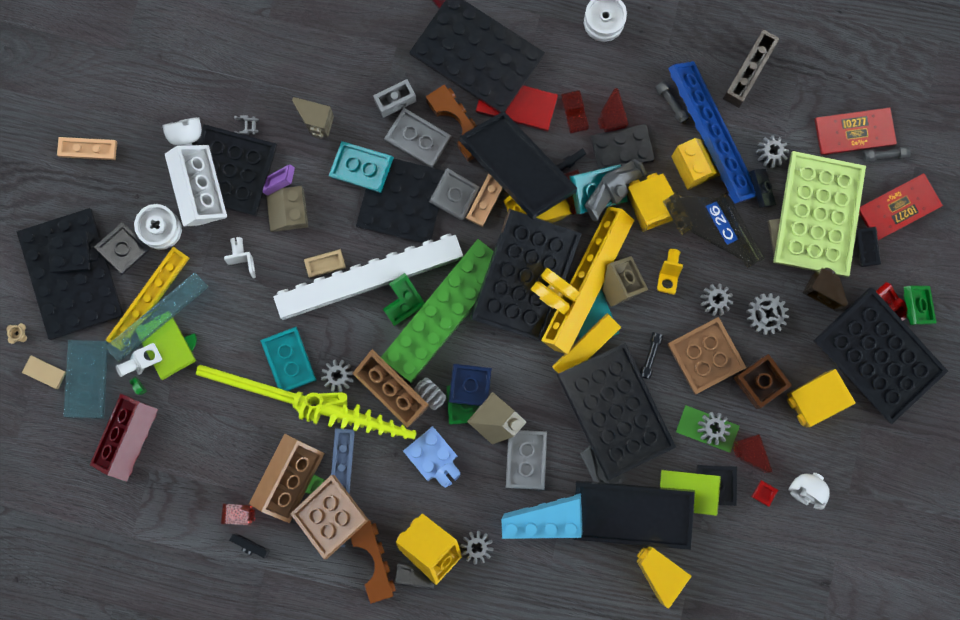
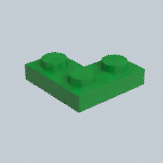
(407, 302)

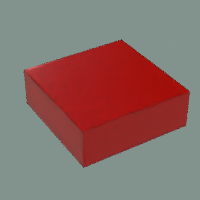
(764, 493)

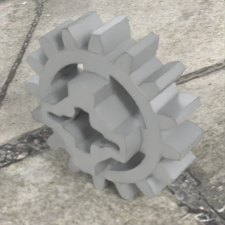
(774, 317)

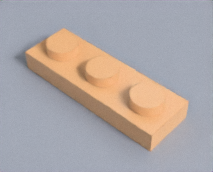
(87, 148)
(484, 201)

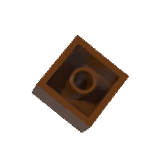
(762, 381)

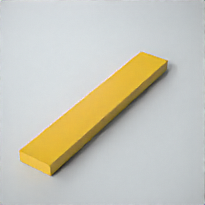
(152, 291)

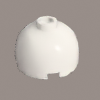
(183, 132)
(810, 489)

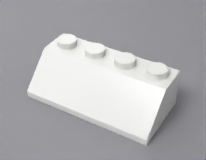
(195, 184)

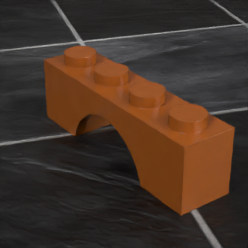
(444, 104)
(379, 586)

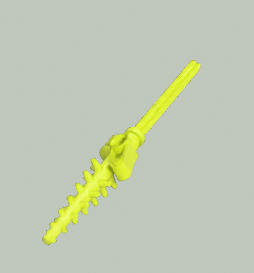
(327, 404)

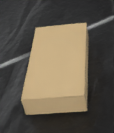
(324, 263)
(44, 372)

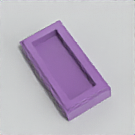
(278, 180)

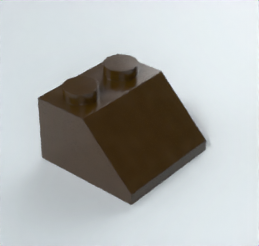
(826, 289)

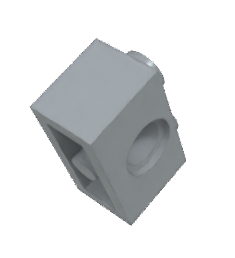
(395, 98)

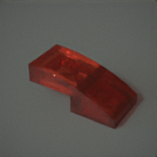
(574, 111)

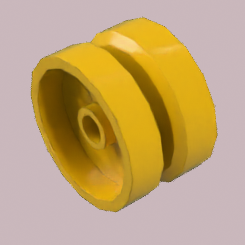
(555, 291)

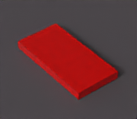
(529, 108)

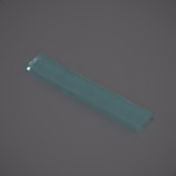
(156, 317)

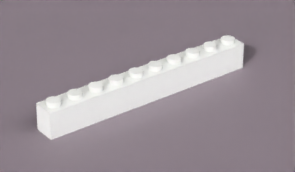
(367, 277)

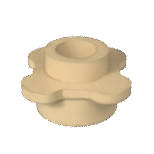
(12, 329)

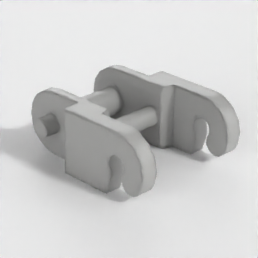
(246, 131)

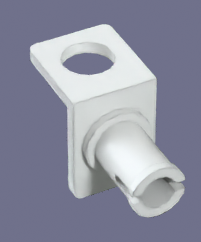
(239, 256)
(138, 361)

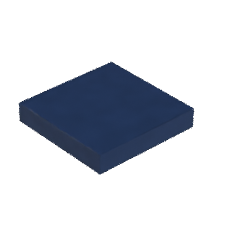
(469, 384)

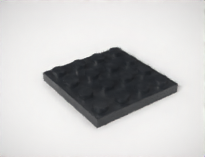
(240, 167)
(403, 203)

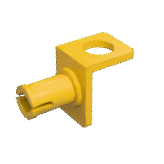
(670, 271)

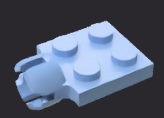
(433, 457)

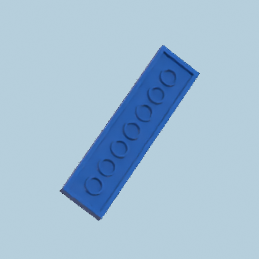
(713, 131)

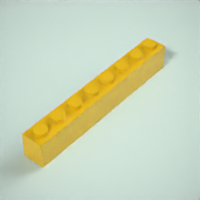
(589, 279)

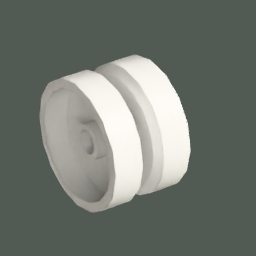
(601, 28)
(150, 218)

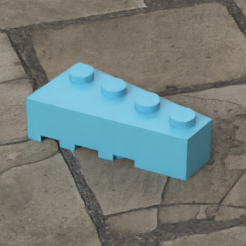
(546, 520)

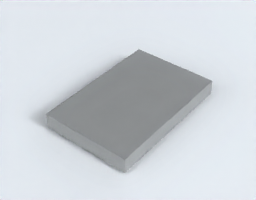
(417, 138)
(526, 460)

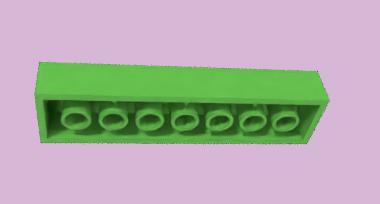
(439, 314)

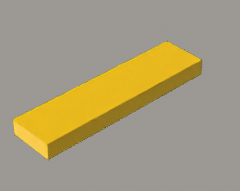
(588, 344)

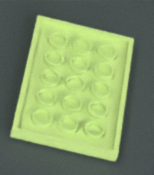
(819, 213)

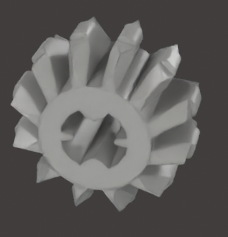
(775, 145)
(722, 305)
(335, 369)
(430, 393)
(715, 436)
(477, 554)

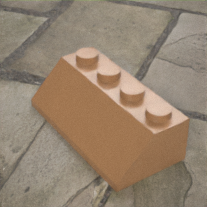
(390, 388)
(286, 478)

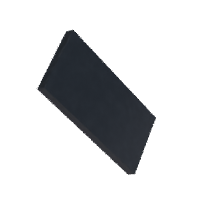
(518, 165)
(636, 514)

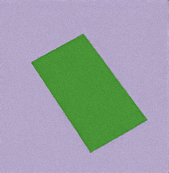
(689, 425)

